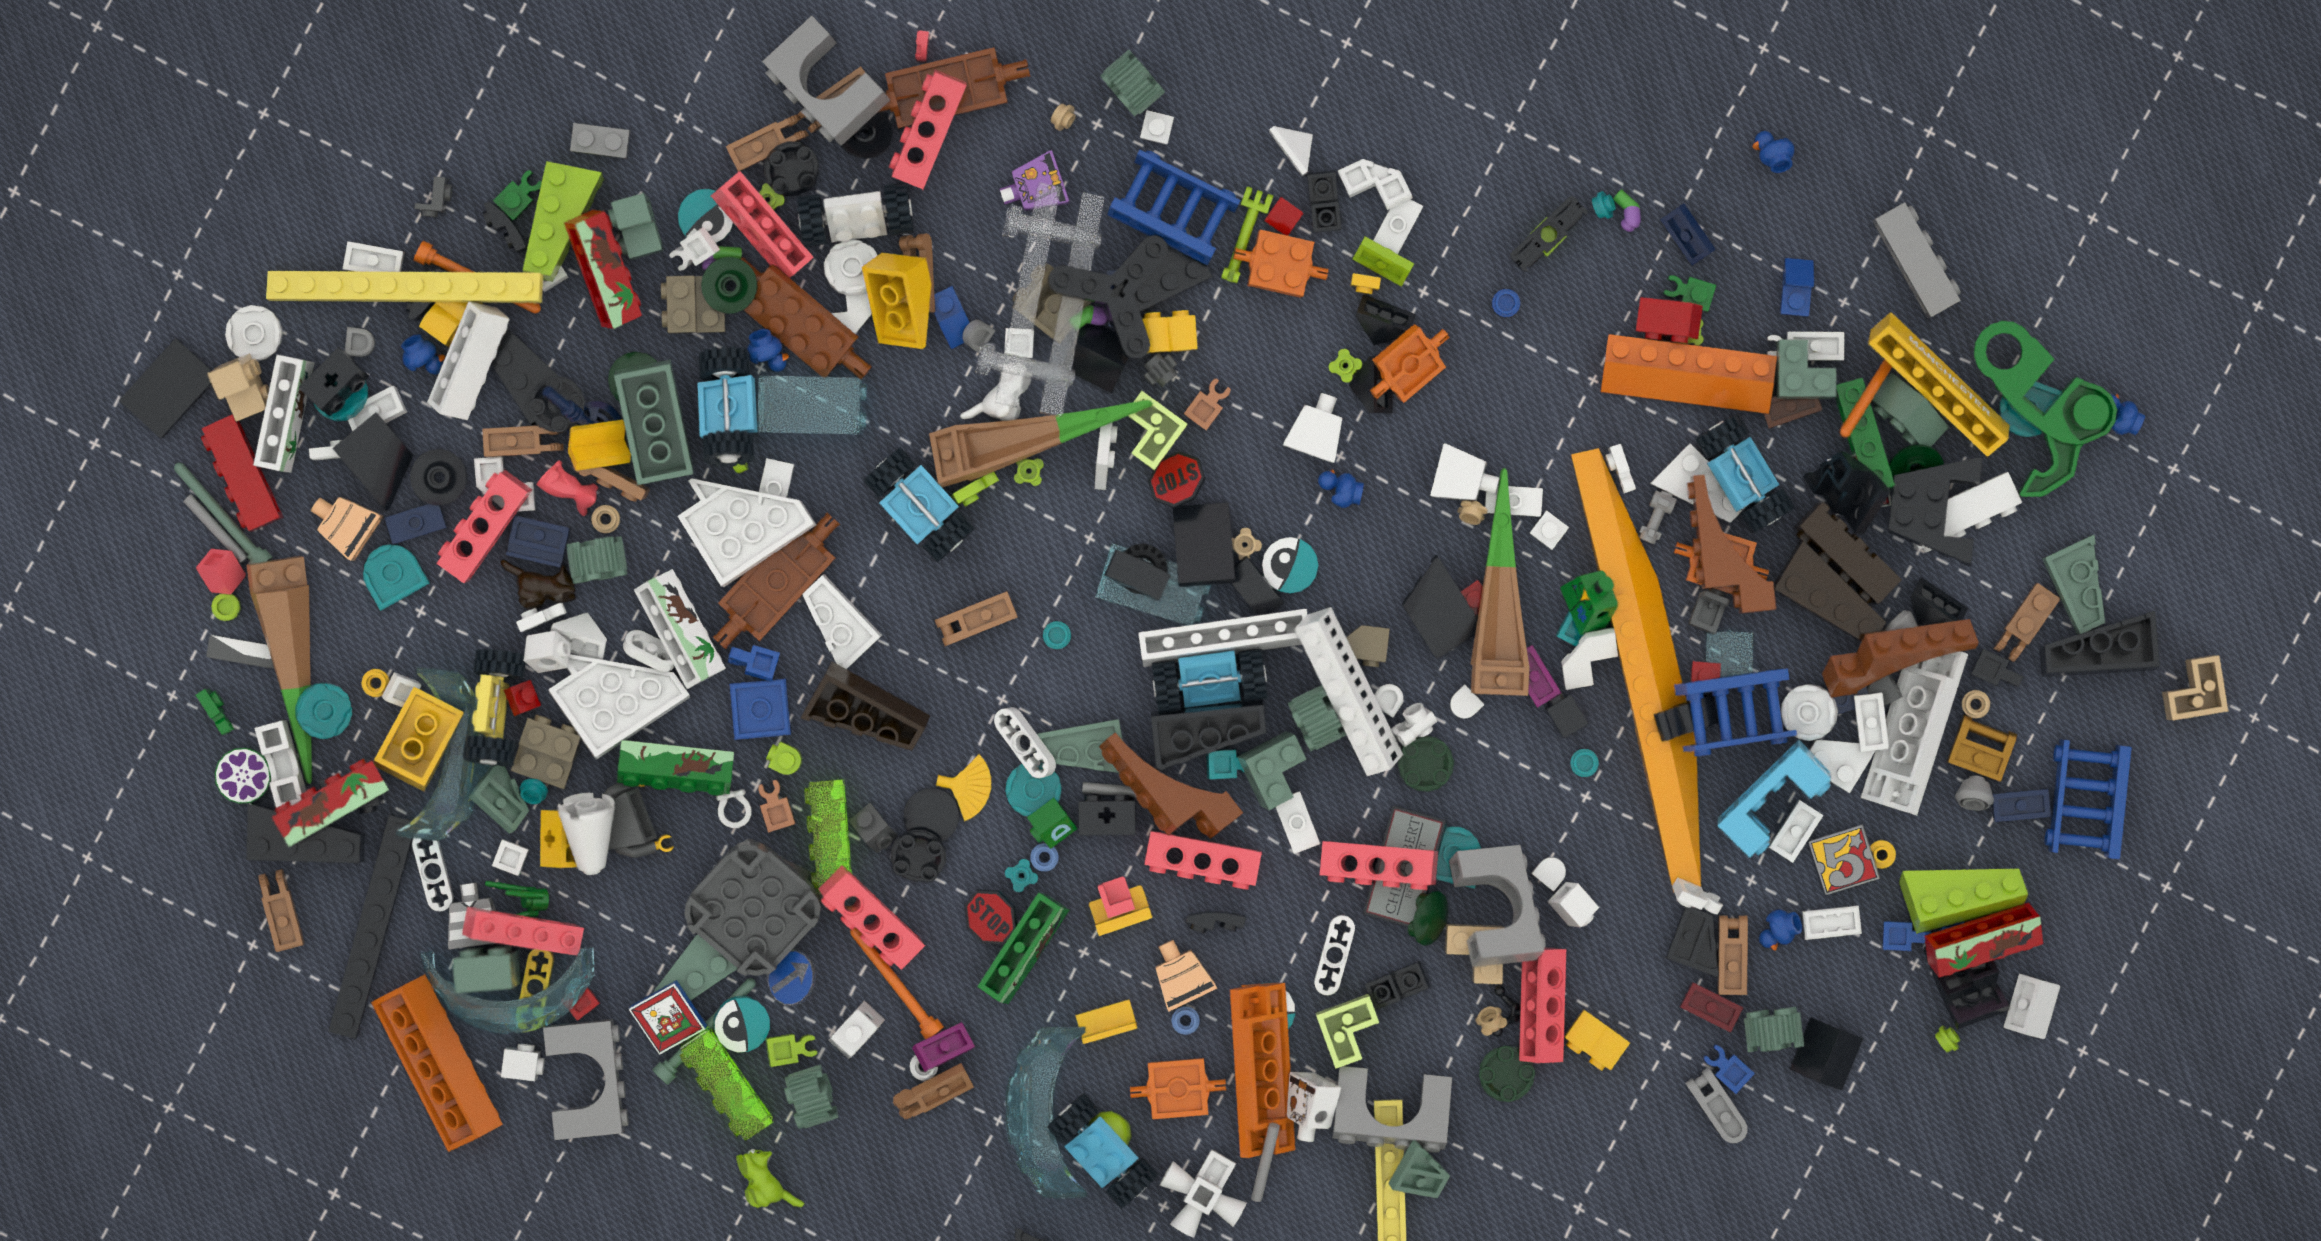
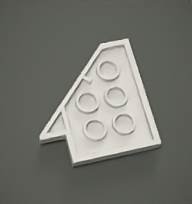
(741, 527)
(614, 700)

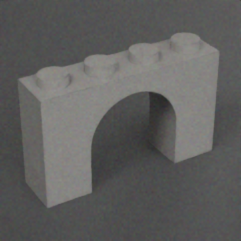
(838, 116)
(1505, 870)
(598, 1041)
(1355, 1122)

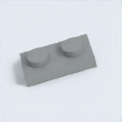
(600, 140)

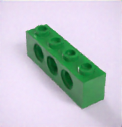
(1865, 438)

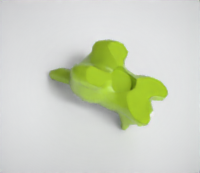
(762, 1186)

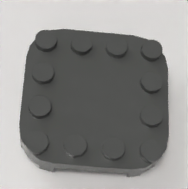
(753, 908)

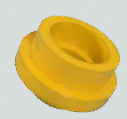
(367, 679)
(1888, 847)

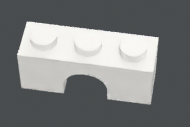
(280, 753)

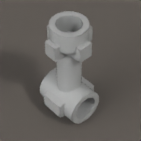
(1662, 503)

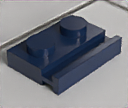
(538, 541)

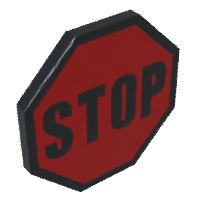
(1177, 479)
(990, 916)

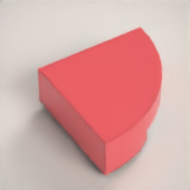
(922, 46)

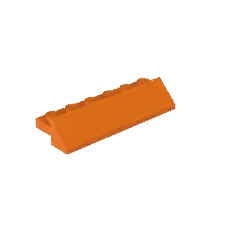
(1688, 374)
(1261, 1066)

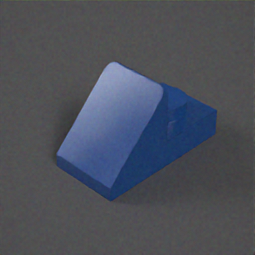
(1796, 287)
(950, 316)

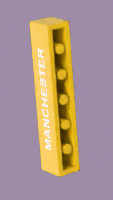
(1939, 384)

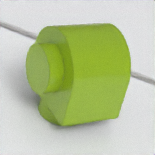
(784, 758)

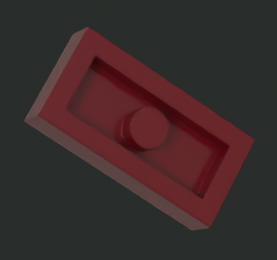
(1711, 1007)

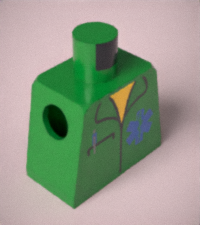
(1590, 601)

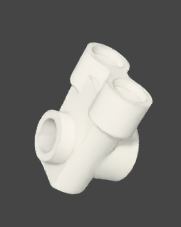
(1417, 724)

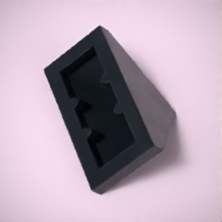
(1382, 321)
(1365, 380)
(1934, 605)

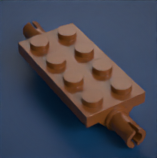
(979, 70)
(803, 324)
(776, 584)

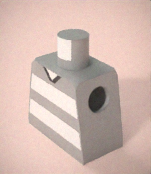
(457, 915)

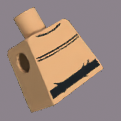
(346, 525)
(1182, 976)

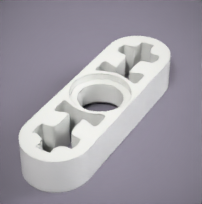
(1013, 741)
(447, 889)
(1321, 973)

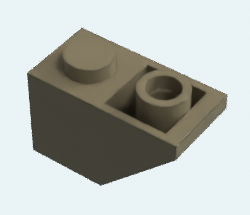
(1369, 644)

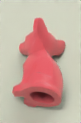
(564, 485)

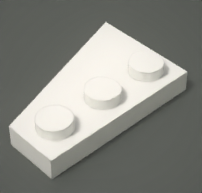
(1678, 474)
(841, 623)

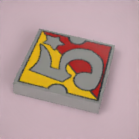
(1844, 859)

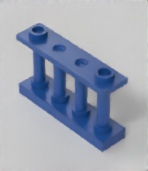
(1174, 234)
(1745, 685)
(2112, 815)

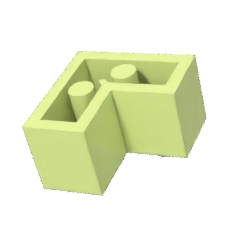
(1162, 431)
(1340, 1023)

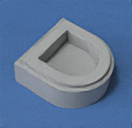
(976, 334)
(359, 342)

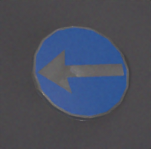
(792, 979)

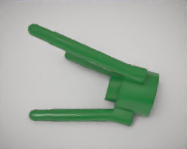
(531, 898)

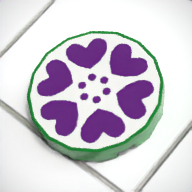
(242, 775)

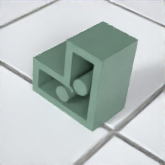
(638, 226)
(1794, 377)
(1908, 412)
(1265, 766)

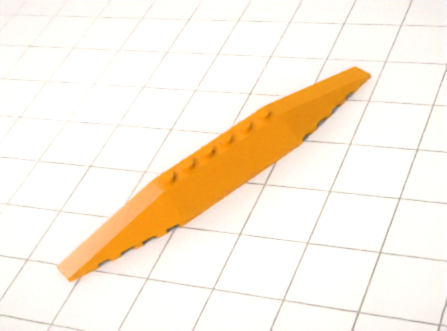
(1646, 664)

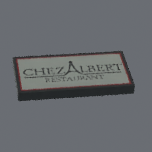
(1411, 831)

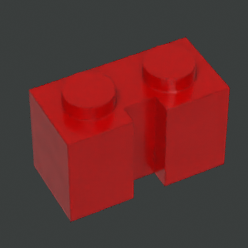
(1669, 318)

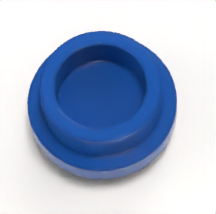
(1506, 303)

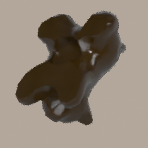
(536, 588)

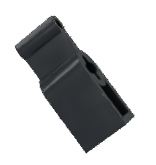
(1679, 721)

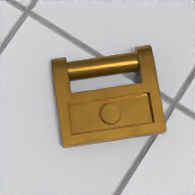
(1980, 757)

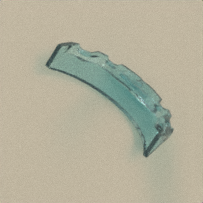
(458, 777)
(521, 1014)
(1031, 1111)

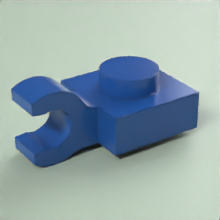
(759, 663)
(1900, 936)

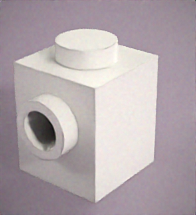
(1573, 905)
(522, 1063)

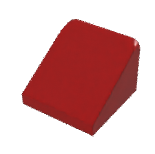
(1283, 216)

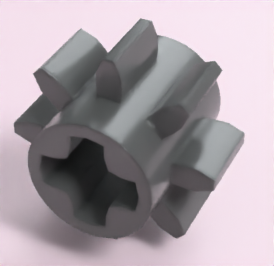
(1160, 369)

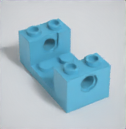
(1743, 825)

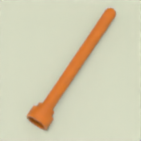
(428, 255)
(1865, 399)
(927, 1024)

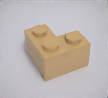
(241, 386)
(2205, 692)
(1456, 944)

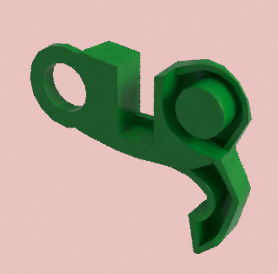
(2074, 418)

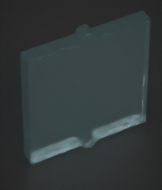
(1732, 650)

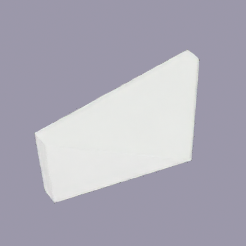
(1295, 146)
(583, 636)

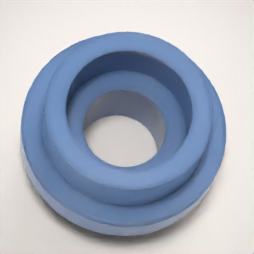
(1041, 866)
(1185, 1029)

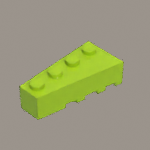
(562, 196)
(1957, 896)

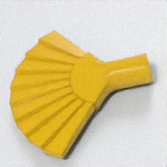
(969, 787)

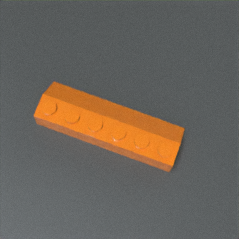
(437, 1063)

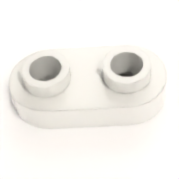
(647, 650)

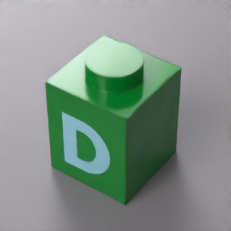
(1051, 823)

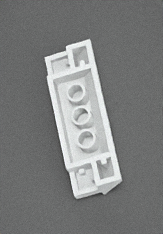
(1914, 732)

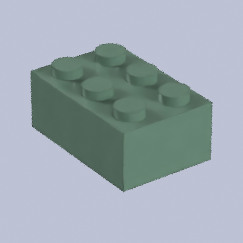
(487, 970)

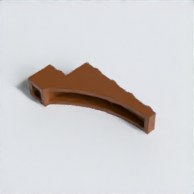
(1718, 559)
(1894, 650)
(1166, 798)

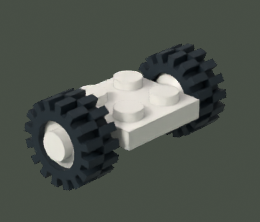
(855, 215)

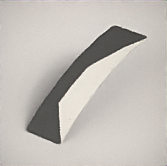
(239, 651)

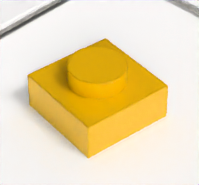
(1364, 283)

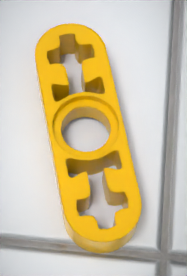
(531, 964)

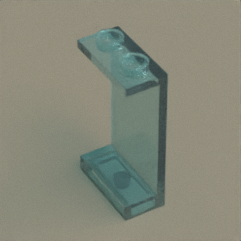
(811, 405)
(1175, 604)

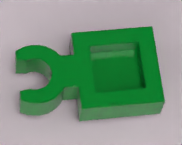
(515, 198)
(1694, 291)
(212, 704)

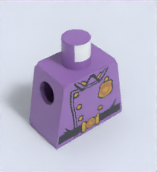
(1026, 178)

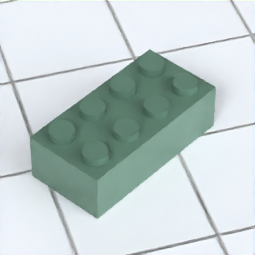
(654, 422)

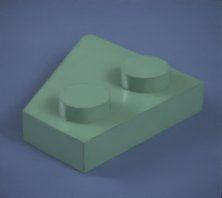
(500, 798)
(1419, 1173)

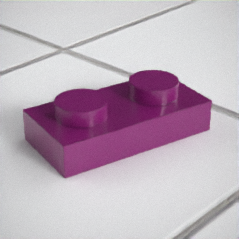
(1541, 684)
(943, 1047)

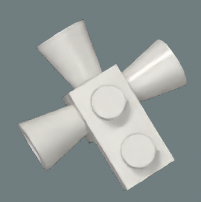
(1203, 1193)

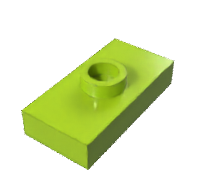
(1383, 261)

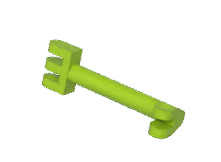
(1254, 207)

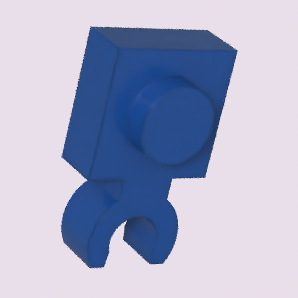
(1731, 1071)

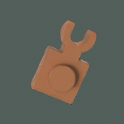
(1205, 408)
(776, 811)

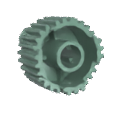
(1132, 83)
(597, 559)
(1316, 718)
(1773, 1030)
(811, 1097)

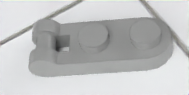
(1718, 1107)

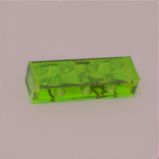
(829, 829)
(726, 1083)

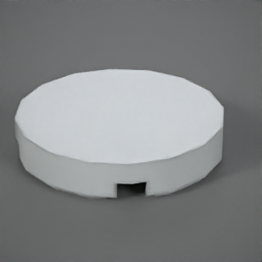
(845, 265)
(254, 332)
(1809, 712)

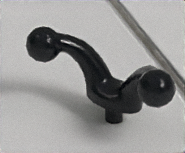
(1515, 1009)

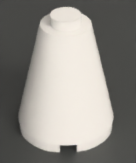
(588, 829)

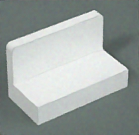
(2031, 1006)

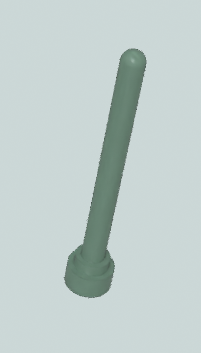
(255, 554)
(667, 1070)

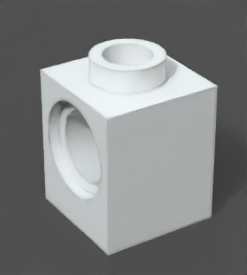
(547, 651)

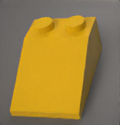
(899, 298)
(418, 739)

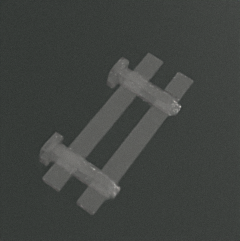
(1014, 362)

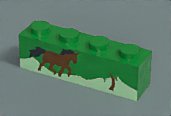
(675, 767)
(1023, 948)

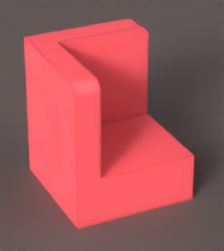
(221, 571)
(1116, 897)

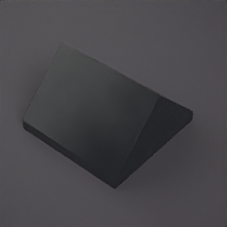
(1098, 356)
(1826, 1054)

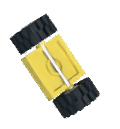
(490, 716)

